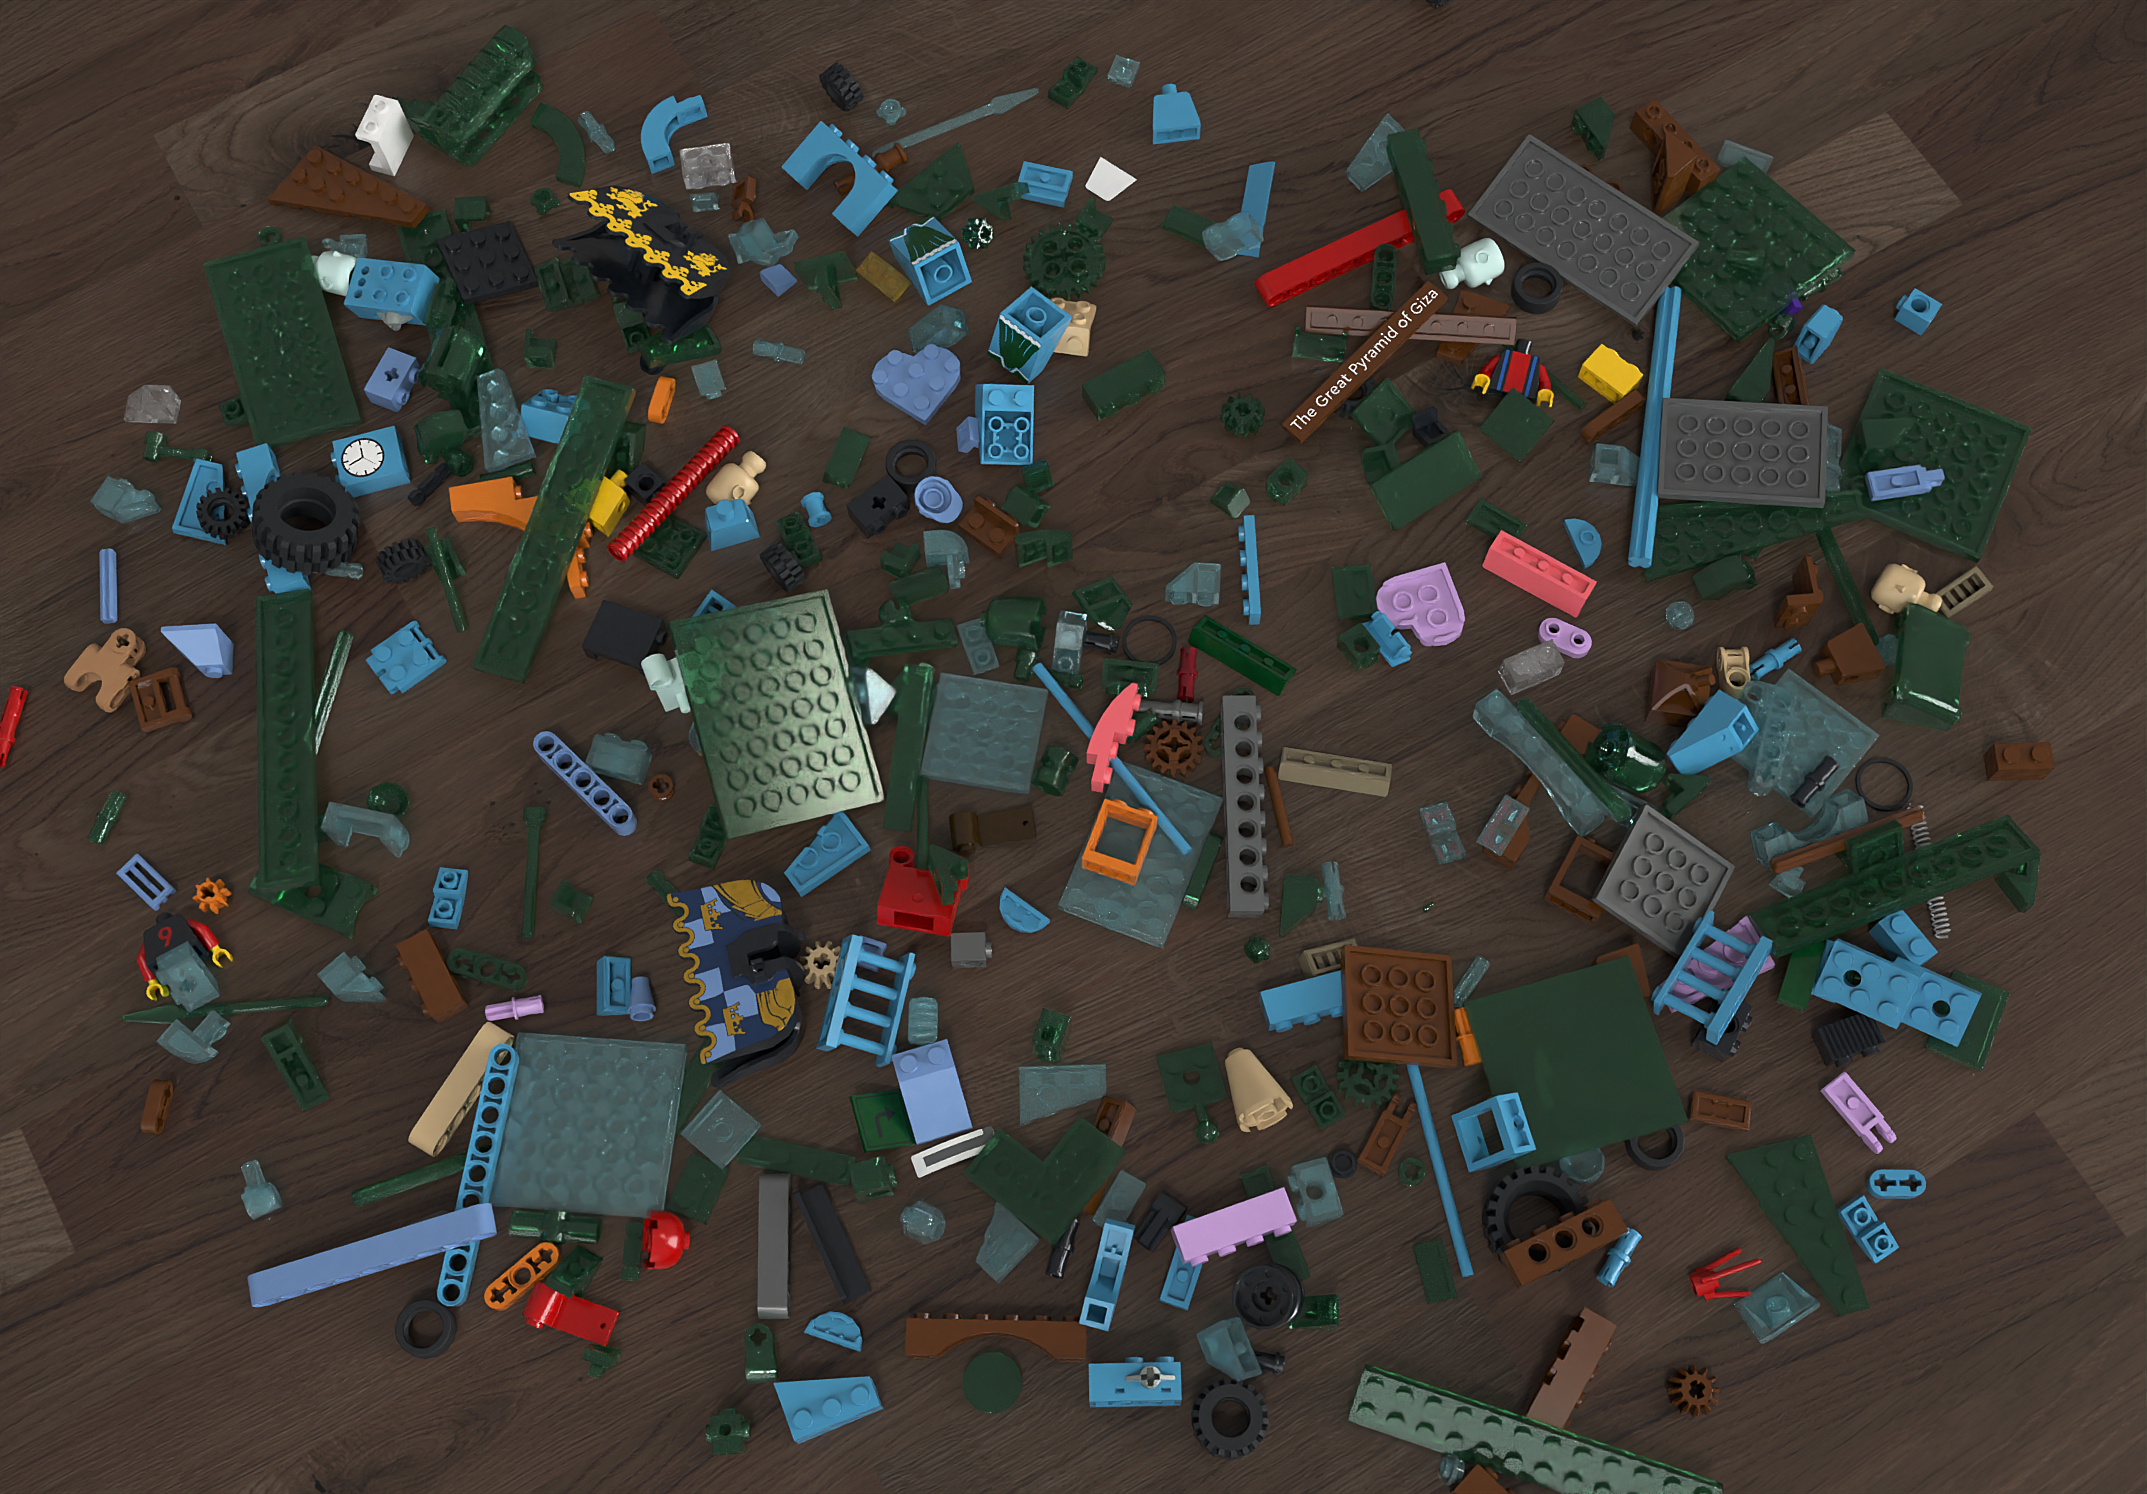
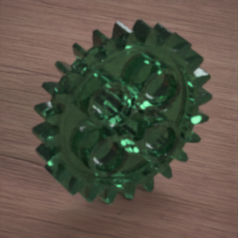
(1064, 261)

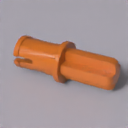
(1465, 1038)

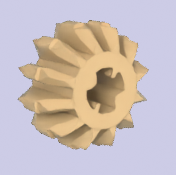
(816, 957)

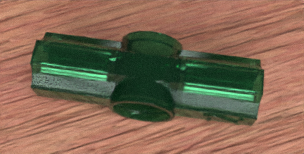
(555, 1227)

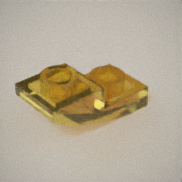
(883, 276)

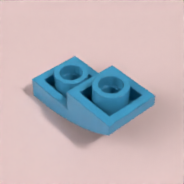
(449, 898)
(1866, 1229)

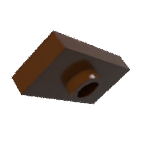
(1720, 1111)

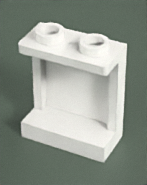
(387, 132)

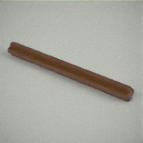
(1837, 843)

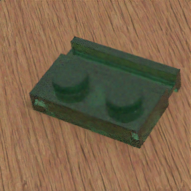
(1354, 592)
(698, 1189)

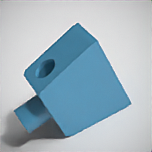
(1174, 117)
(730, 524)

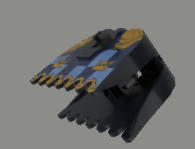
(744, 976)

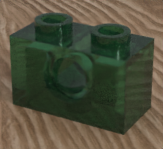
(872, 1179)

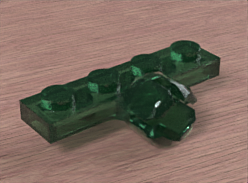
(900, 634)

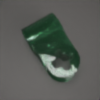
(760, 1360)

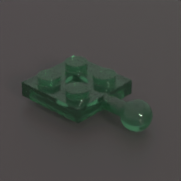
(1185, 1096)

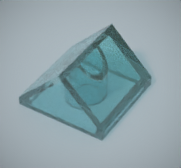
(872, 693)
(1775, 1307)

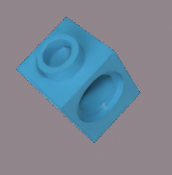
(1926, 308)

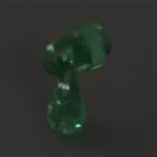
(1786, 321)

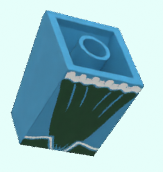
(930, 259)
(1028, 334)

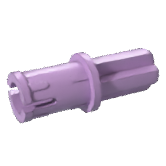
(515, 1008)

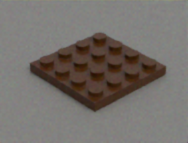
(1398, 1007)

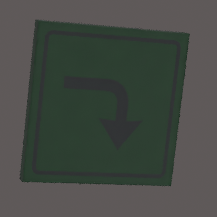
(882, 1120)

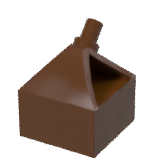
(1677, 692)

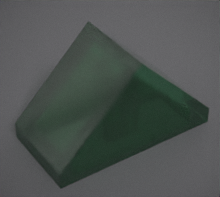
(1318, 1313)

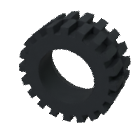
(1527, 1183)

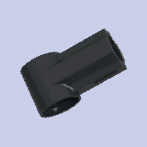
(1163, 1215)

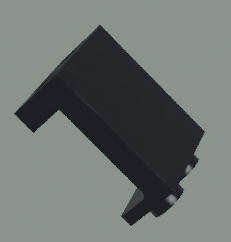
(624, 635)

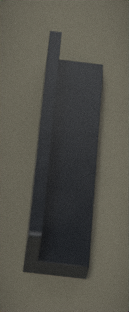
(832, 1244)

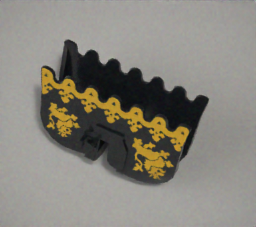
(634, 245)

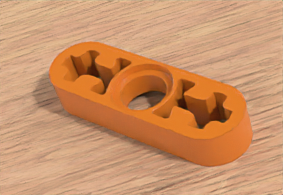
(511, 1297)

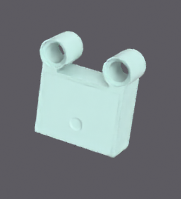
(667, 681)

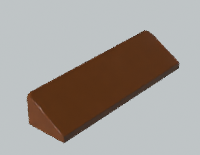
(1790, 377)
(1114, 1121)

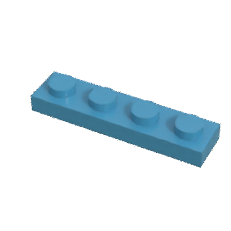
(1250, 579)

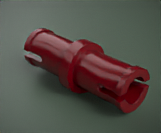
(1187, 674)

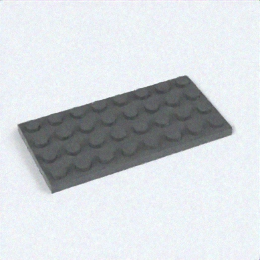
(1583, 230)

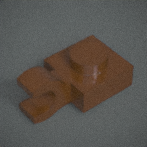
(742, 195)

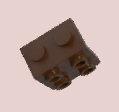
(1799, 608)

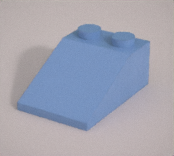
(931, 1091)

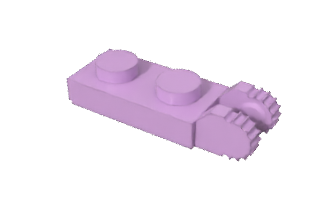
(1858, 1111)

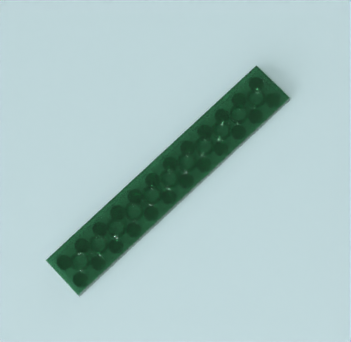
(554, 529)
(286, 742)
(1510, 1441)

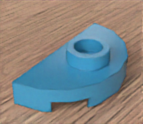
(1584, 540)
(1020, 914)
(837, 1329)

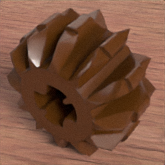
(1704, 1394)

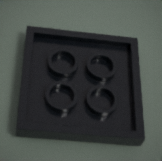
(486, 263)

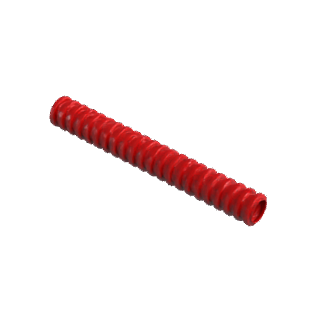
(673, 493)

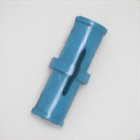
(1774, 658)
(1618, 1258)

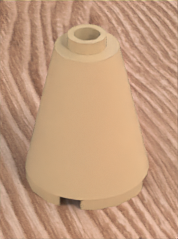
(1254, 1092)

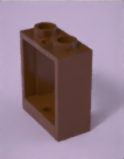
(1567, 899)

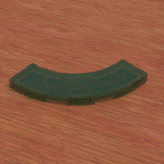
(568, 140)

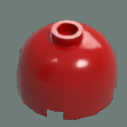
(663, 1240)

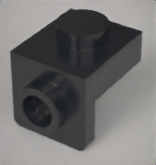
(1427, 427)

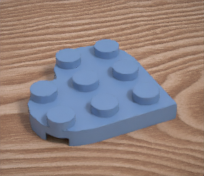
(918, 382)

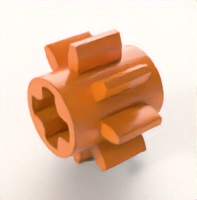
(208, 888)

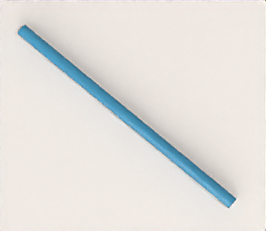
(1116, 763)
(1440, 1171)

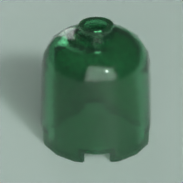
(1015, 622)

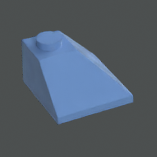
(204, 647)

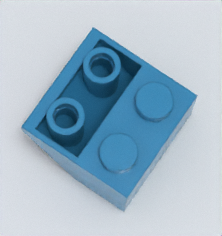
(547, 414)

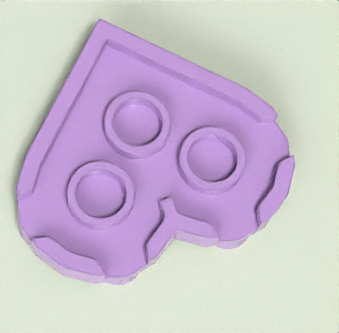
(1424, 603)

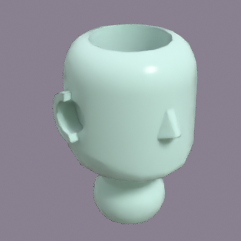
(1477, 265)
(334, 271)

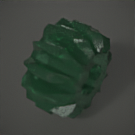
(1235, 408)

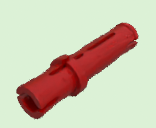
(9, 721)

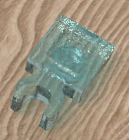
(350, 245)

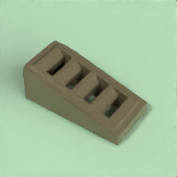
(1980, 581)
(1312, 962)

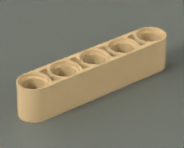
(458, 1091)

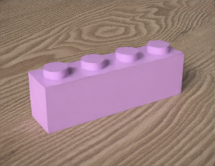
(1233, 1226)

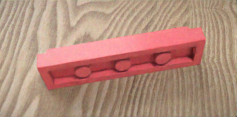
(1538, 573)

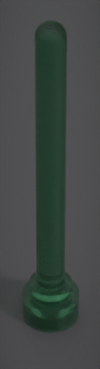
(534, 821)

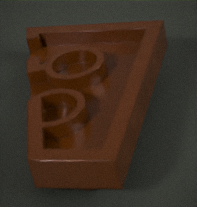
(1469, 304)

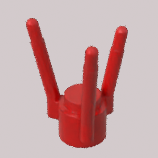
(1706, 1281)

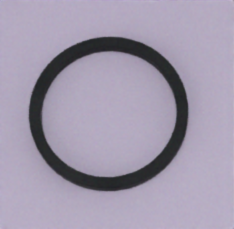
(1150, 618)
(1889, 761)

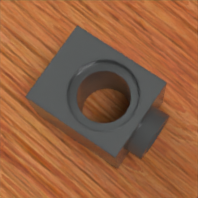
(970, 950)

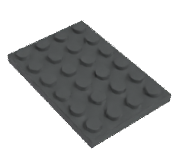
(1743, 452)

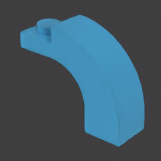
(661, 125)
(1107, 1274)

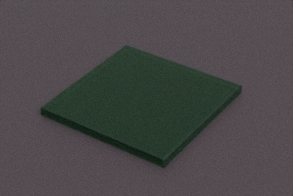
(1579, 1060)

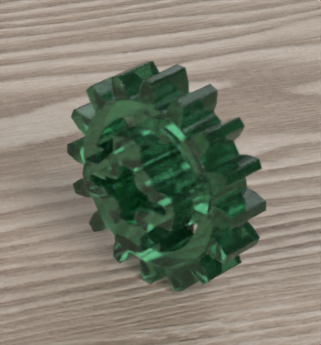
(1372, 1090)

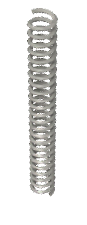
(1936, 898)

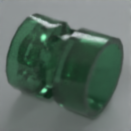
(1055, 768)

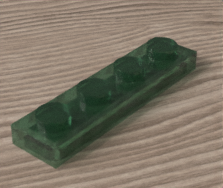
(796, 1160)

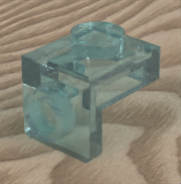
(708, 379)

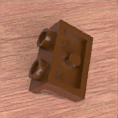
(989, 526)

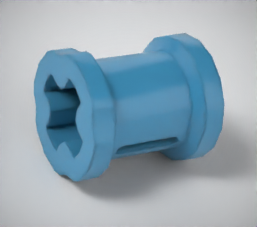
(816, 510)

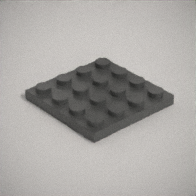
(1662, 881)

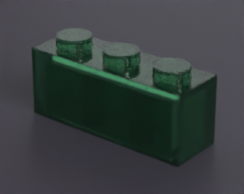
(1123, 385)

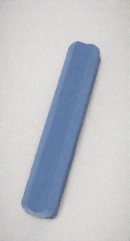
(108, 586)

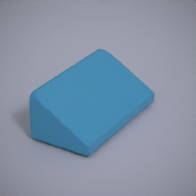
(613, 985)

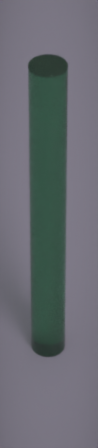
(1559, 387)
(446, 579)
(922, 824)

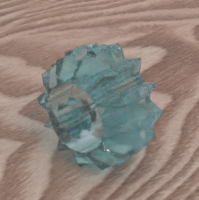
(922, 1021)

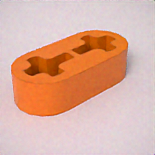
(661, 399)

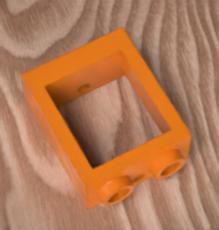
(1111, 866)

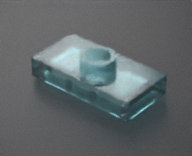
(1120, 1199)

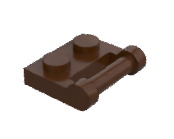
(150, 700)

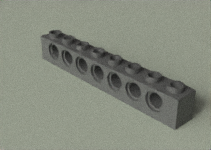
(1242, 903)

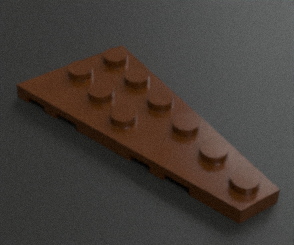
(344, 190)

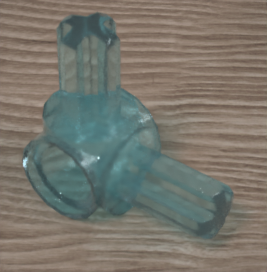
(259, 1196)

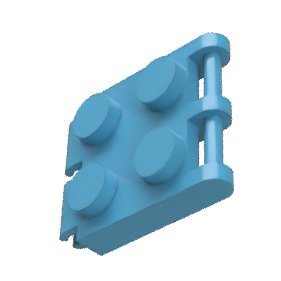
(403, 660)

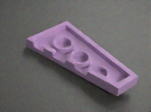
(1742, 931)

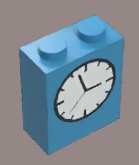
(370, 461)

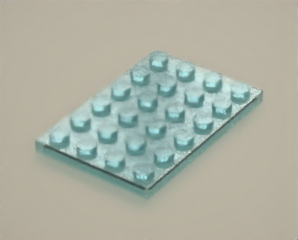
(1154, 901)

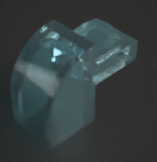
(762, 244)
(949, 549)
(196, 1044)

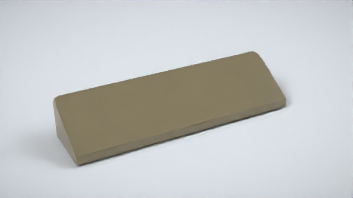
(1335, 771)

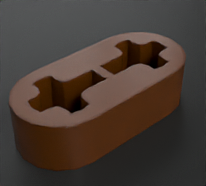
(157, 1107)

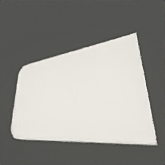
(1108, 180)

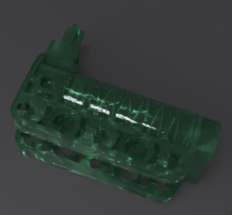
(478, 98)

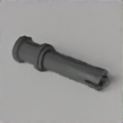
(1175, 710)

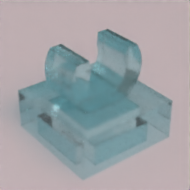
(1788, 882)

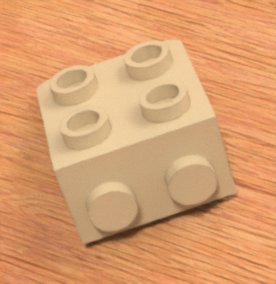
(1077, 334)

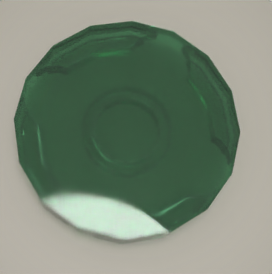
(992, 1383)

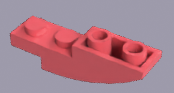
(1110, 731)

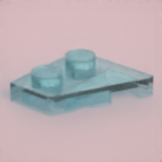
(1005, 1244)

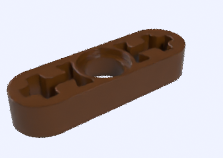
(1613, 416)

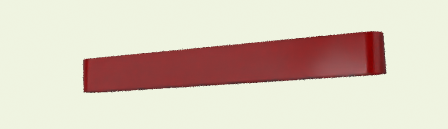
(1343, 255)

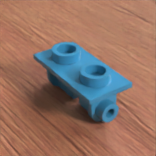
(1392, 647)

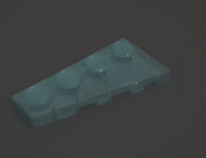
(501, 423)

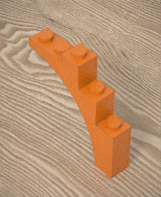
(504, 503)

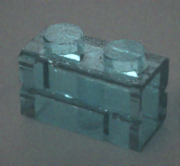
(619, 758)

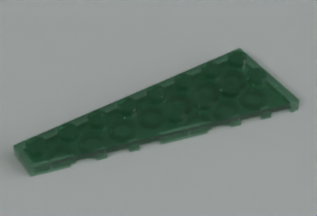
(1709, 531)

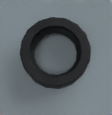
(1541, 271)
(905, 448)
(1654, 1164)
(407, 1315)

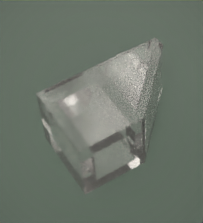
(153, 405)

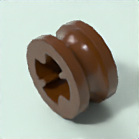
(655, 780)

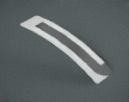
(951, 1151)

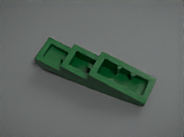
(1800, 976)

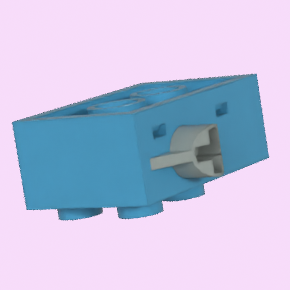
(390, 291)
(1135, 1383)

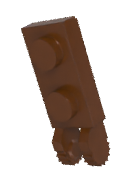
(1385, 1138)

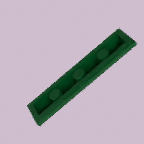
(1241, 655)

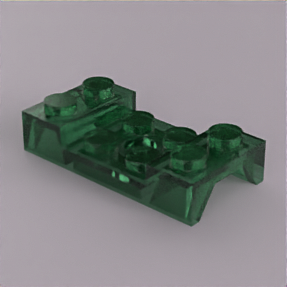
(334, 907)

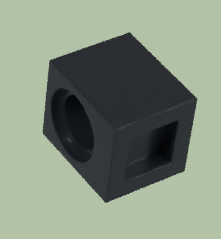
(641, 478)

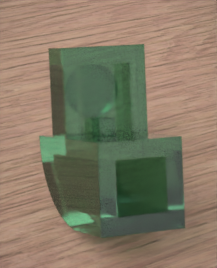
(439, 431)
(1724, 577)

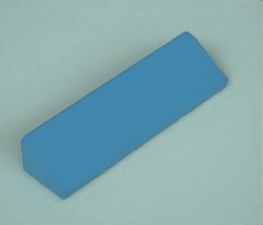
(1257, 197)

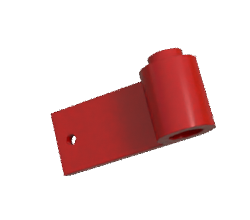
(569, 1315)

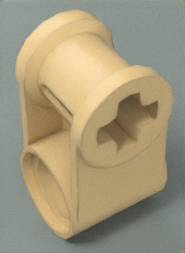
(1732, 666)

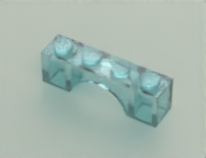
(1837, 816)

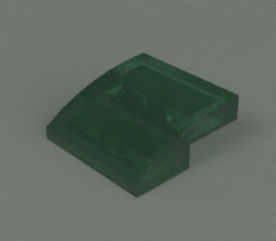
(565, 284)
(1051, 545)

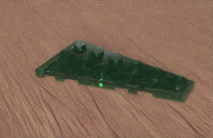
(1800, 1206)

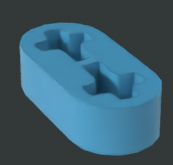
(1895, 1177)

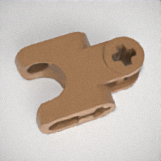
(111, 664)

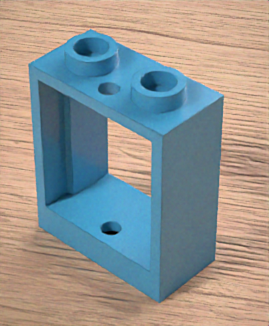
(1515, 1140)

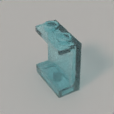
(343, 820)

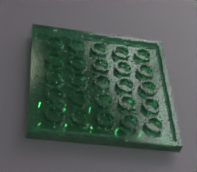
(1752, 211)
(1949, 434)

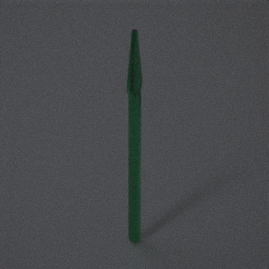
(169, 1013)

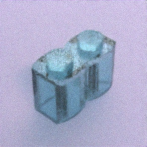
(1234, 235)

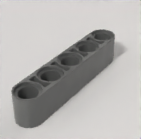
(774, 1246)

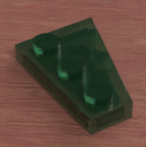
(693, 346)

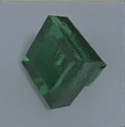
(1037, 476)
(601, 1358)

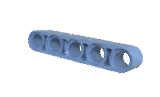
(579, 772)

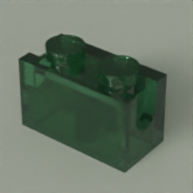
(1051, 1036)

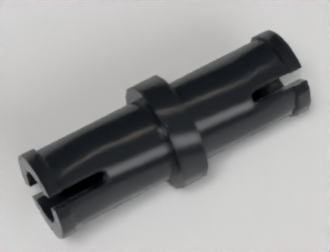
(1814, 781)
(1061, 1252)

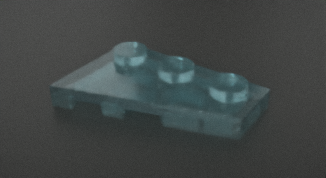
(1372, 160)
(1057, 1088)

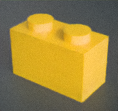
(1610, 374)

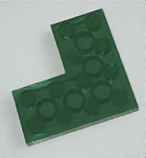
(1048, 1192)

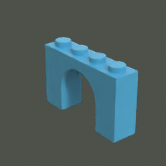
(870, 189)

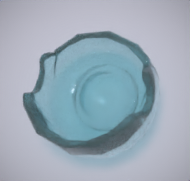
(1584, 1167)

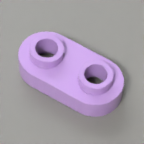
(1565, 637)

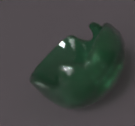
(389, 799)

